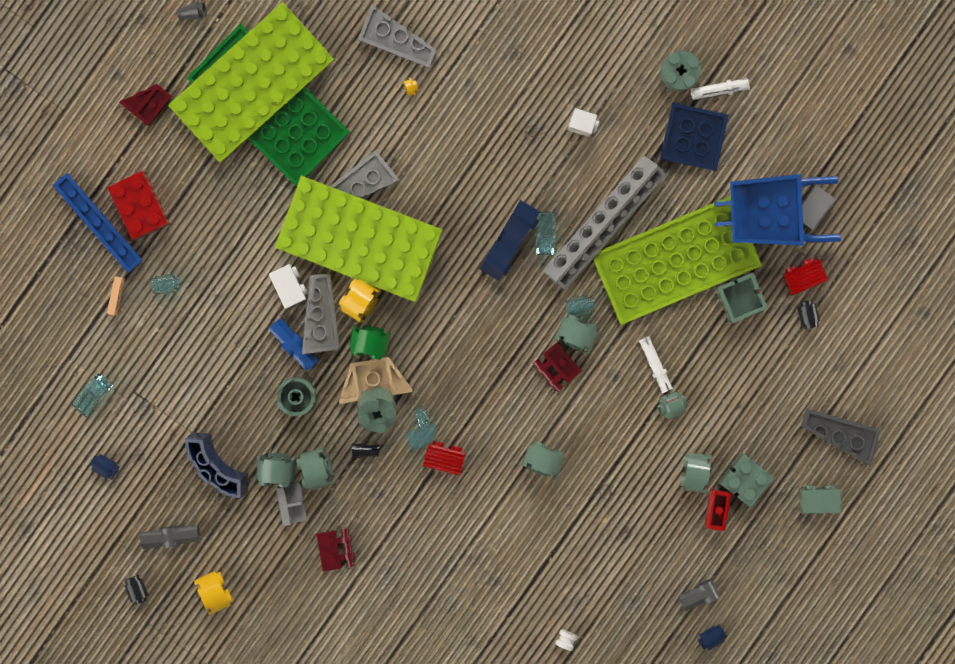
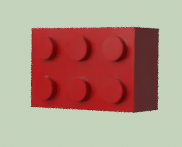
(138, 205)

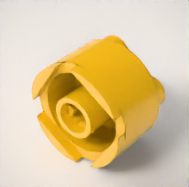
(359, 300)
(213, 593)

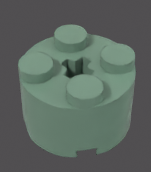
(671, 77)
(576, 334)
(297, 385)
(376, 410)
(543, 460)
(276, 469)
(315, 469)
(697, 472)

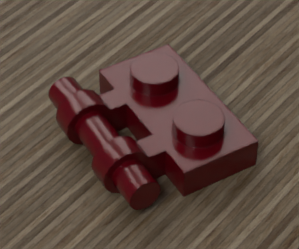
(561, 362)
(329, 549)

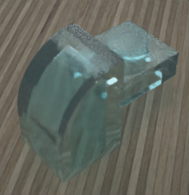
(425, 433)

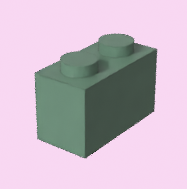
(820, 499)

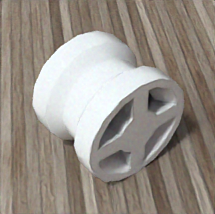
(566, 640)

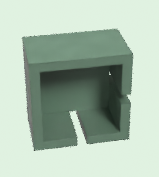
(739, 298)
(747, 480)

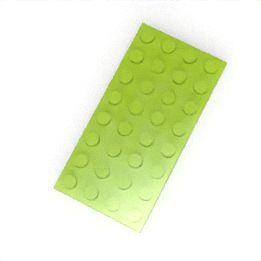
(251, 82)
(359, 238)
(673, 262)

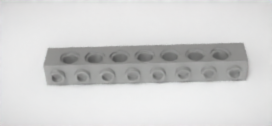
(604, 222)

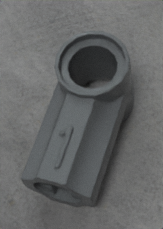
(703, 593)

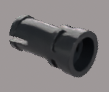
(360, 450)

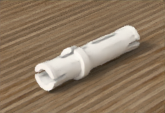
(721, 88)
(655, 364)

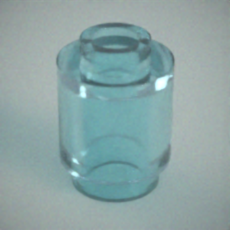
(165, 284)
(579, 305)

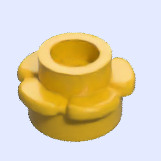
(410, 87)

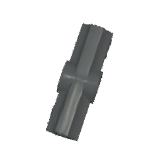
(170, 536)

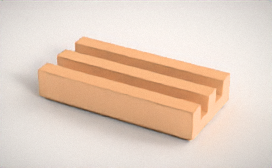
(115, 297)

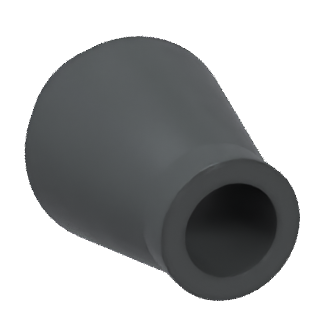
(195, 10)

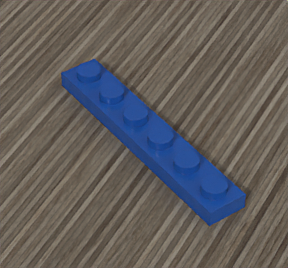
(97, 222)

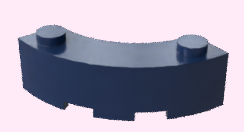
(510, 239)
(212, 468)

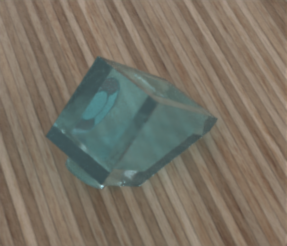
(546, 234)
(92, 394)

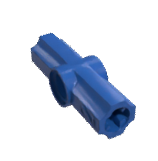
(292, 344)

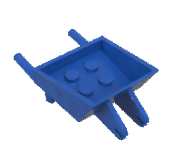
(772, 210)

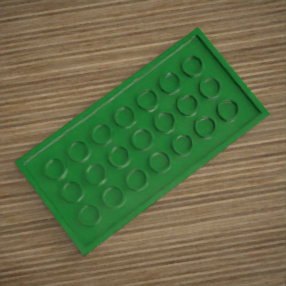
(298, 133)

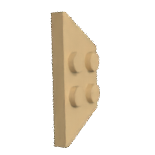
(372, 374)

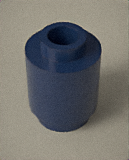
(104, 466)
(712, 637)

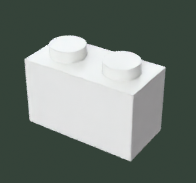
(583, 123)
(288, 286)

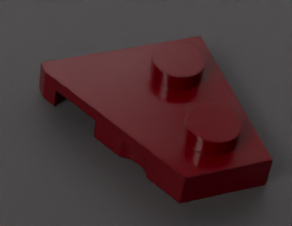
(147, 103)

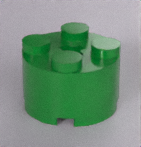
(369, 341)

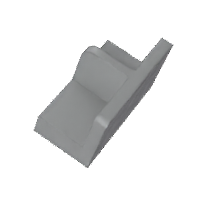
(815, 207)
(291, 504)

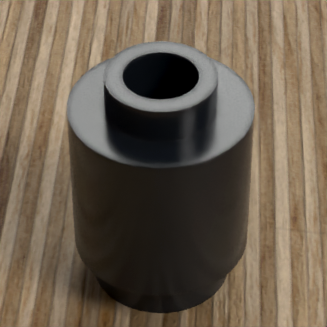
(808, 314)
(136, 589)

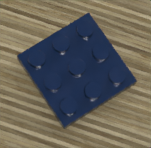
(694, 136)

